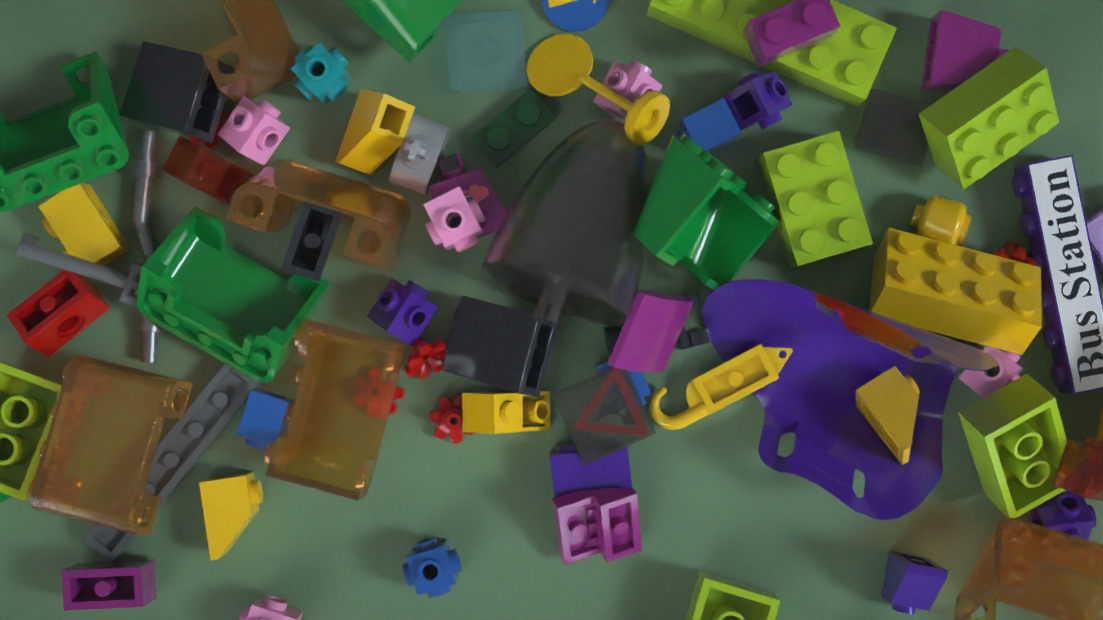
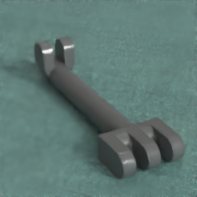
(129, 282)

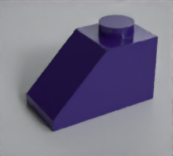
(912, 582)

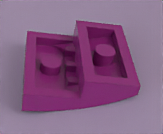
(650, 332)
(597, 523)

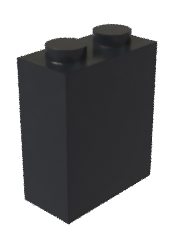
(175, 92)
(499, 346)

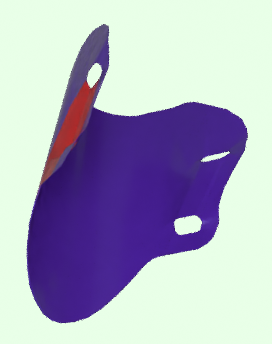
(815, 396)

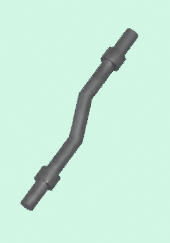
(145, 170)

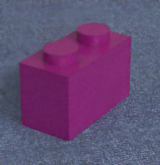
(790, 29)
(109, 585)

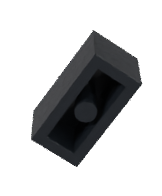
(311, 241)

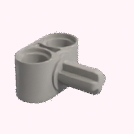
(419, 154)

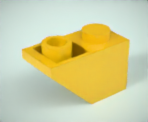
(374, 131)
(505, 412)

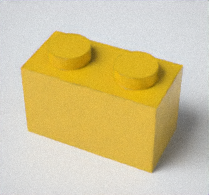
(83, 225)

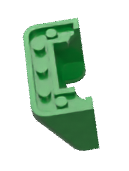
(225, 298)

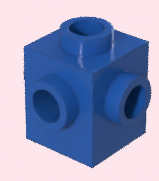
(439, 555)

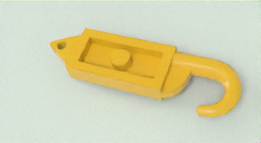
(723, 385)

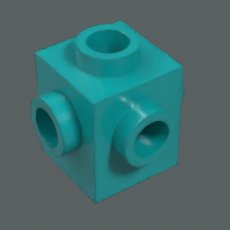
(329, 84)

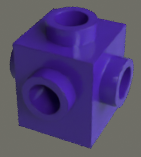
(758, 100)
(402, 310)
(1065, 514)

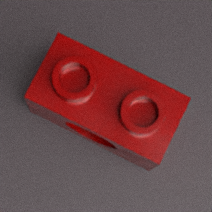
(57, 312)

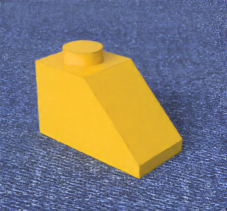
(891, 409)
(228, 508)

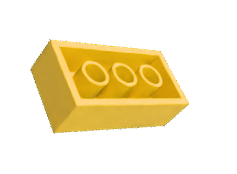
(956, 291)

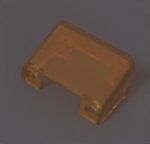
(263, 49)
(380, 214)
(337, 410)
(105, 444)
(1035, 572)

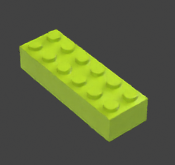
(836, 66)

